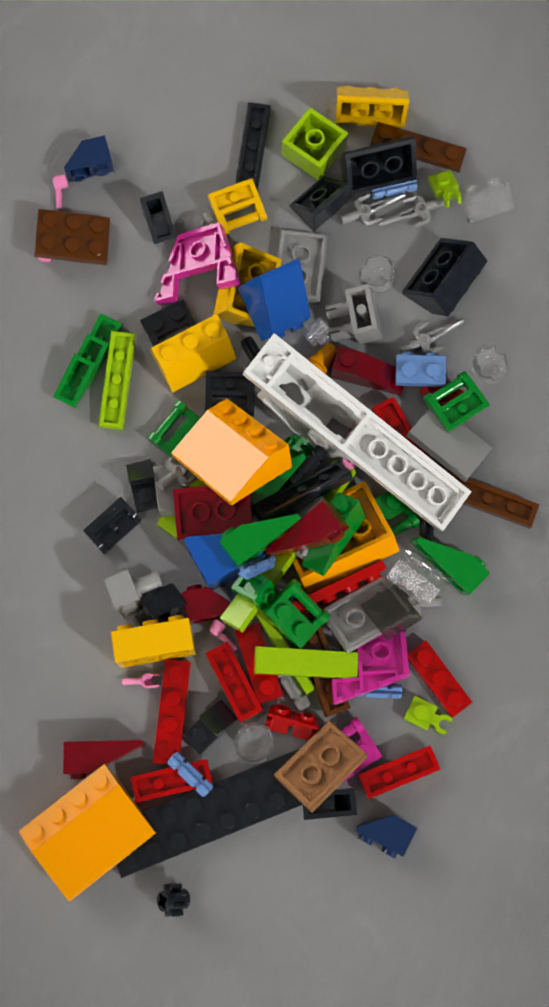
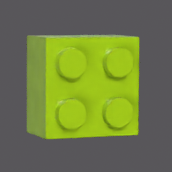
(314, 144)

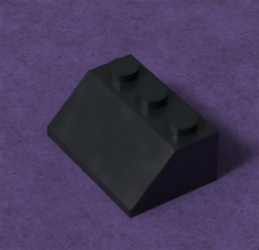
(380, 165)
(445, 275)

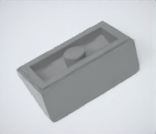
(165, 497)

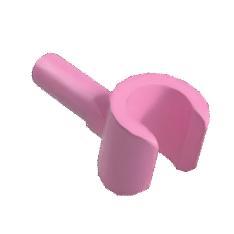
(59, 183)
(216, 630)
(145, 681)

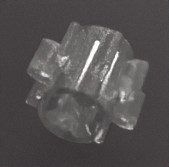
(317, 331)

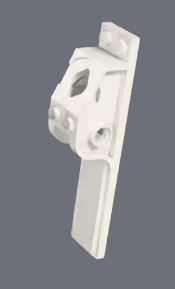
(370, 445)

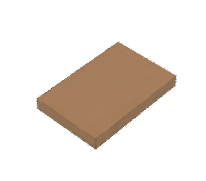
(320, 766)

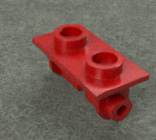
(282, 717)

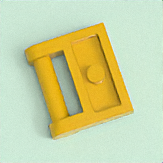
(234, 199)

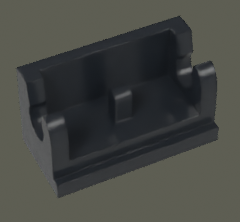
(112, 525)

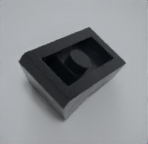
(157, 217)
(142, 485)
(161, 604)
(210, 726)
(338, 804)

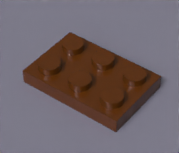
(72, 237)

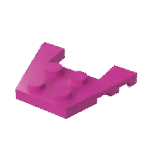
(197, 253)
(379, 665)

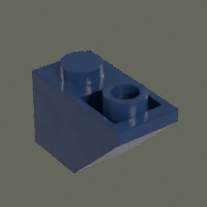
(89, 160)
(389, 832)

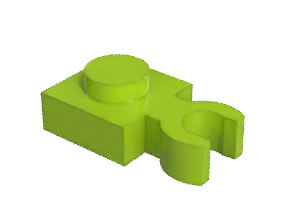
(445, 186)
(423, 715)

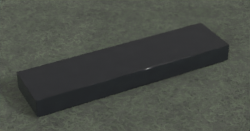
(253, 143)
(303, 492)

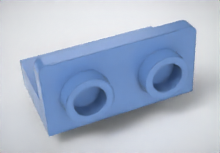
(420, 370)

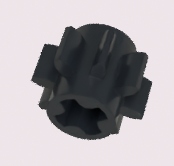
(173, 900)

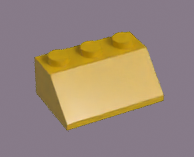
(371, 106)
(249, 264)
(193, 352)
(153, 642)

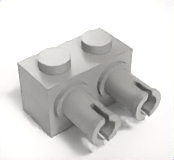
(364, 316)
(128, 592)

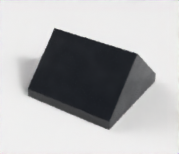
(321, 201)

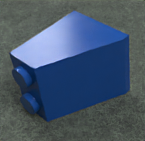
(277, 300)
(212, 560)

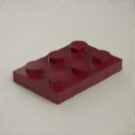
(204, 512)

